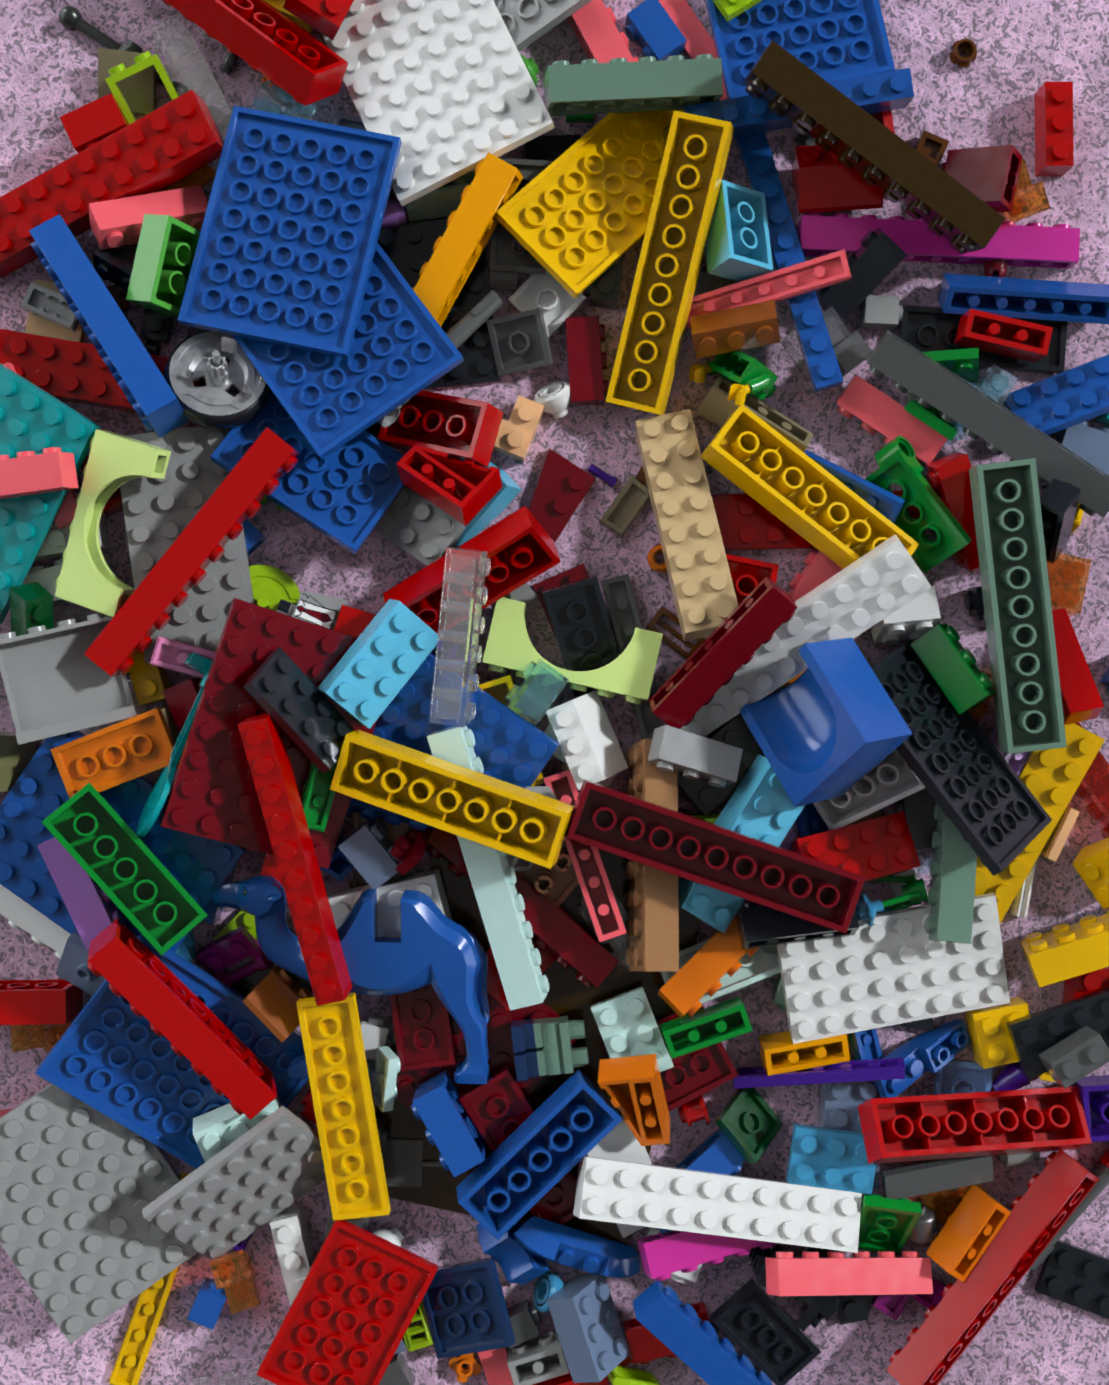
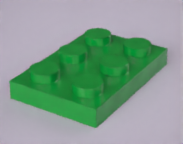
(886, 1222)

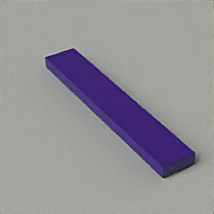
(835, 1073)

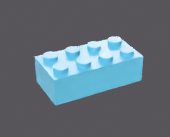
(379, 663)

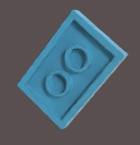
(829, 1160)

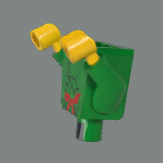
(744, 371)

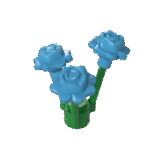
(913, 894)

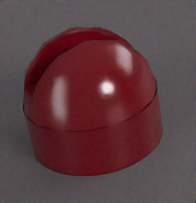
(998, 266)

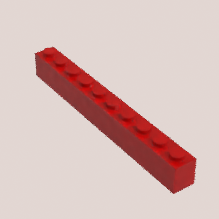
(192, 553)
(296, 858)

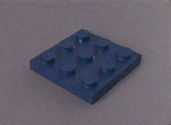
(467, 1309)

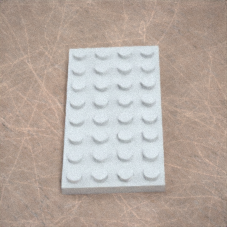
(891, 974)

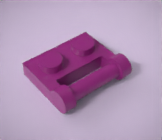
(230, 950)

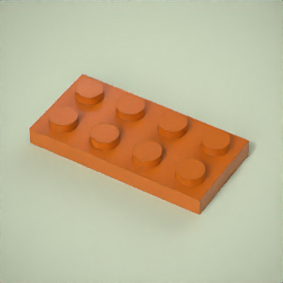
(115, 753)

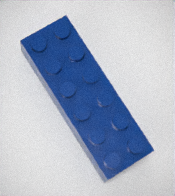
(538, 1154)

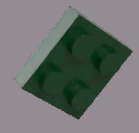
(749, 1123)

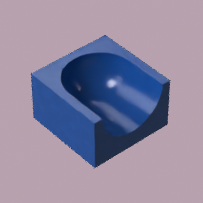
(827, 723)

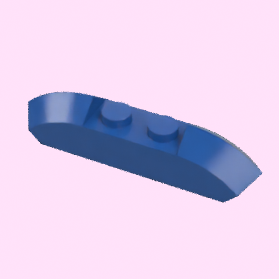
(578, 1249)

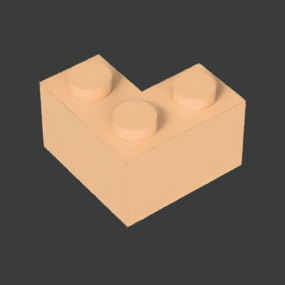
(519, 431)

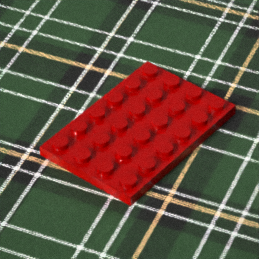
(348, 1311)

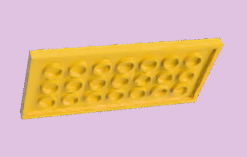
(591, 198)

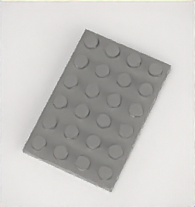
(242, 1185)

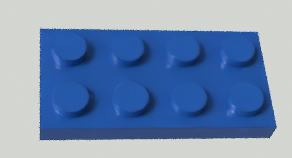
(1064, 398)

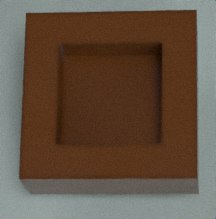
(932, 147)

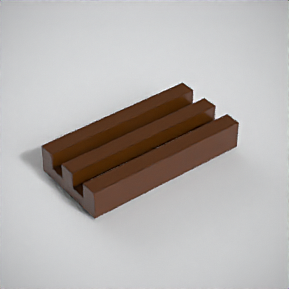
(656, 619)

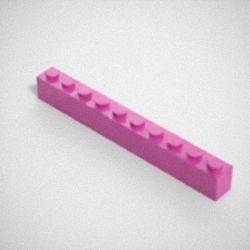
(1017, 244)

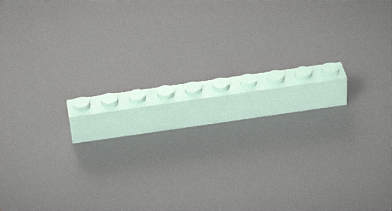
(496, 891)

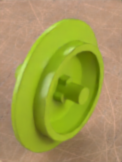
(271, 586)

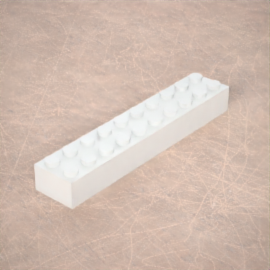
(832, 611)
(717, 1204)

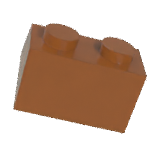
(275, 1000)

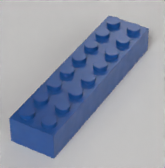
(107, 327)

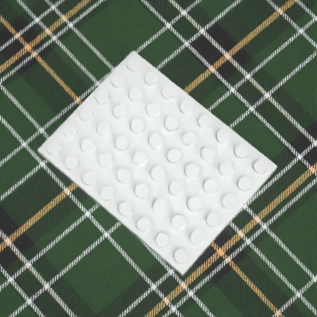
(440, 82)

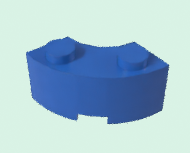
(515, 1261)

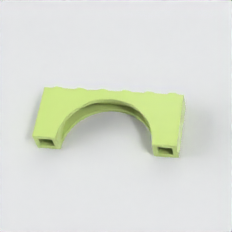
(111, 463)
(627, 675)

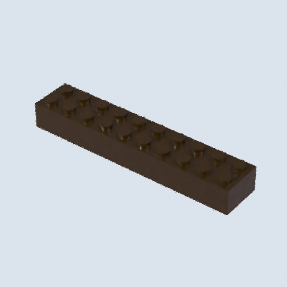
(871, 150)

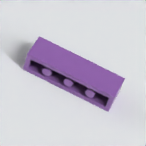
(82, 896)

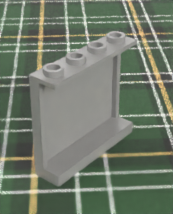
(55, 685)

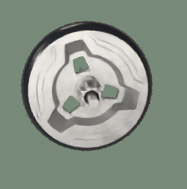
(213, 405)

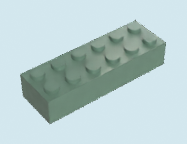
(631, 85)

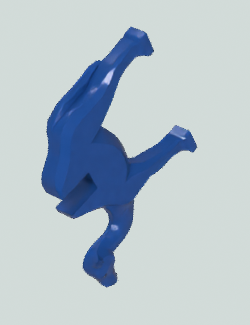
(427, 953)

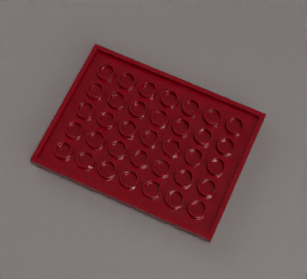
(213, 781)

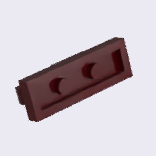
(410, 848)

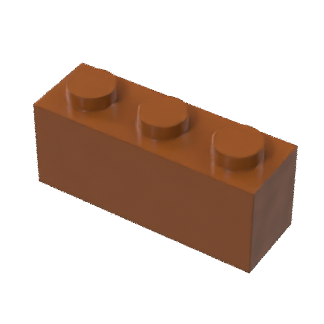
(735, 329)

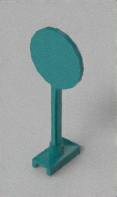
(163, 784)

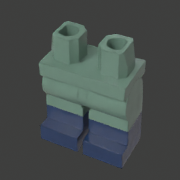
(545, 1046)

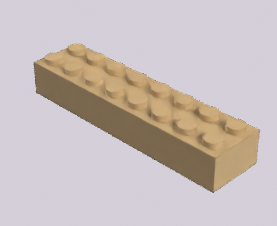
(686, 522)

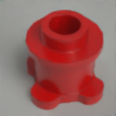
(694, 1111)

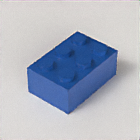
(448, 1124)

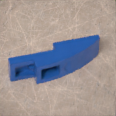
(926, 1053)

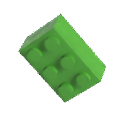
(162, 264)

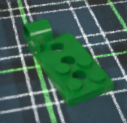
(901, 467)

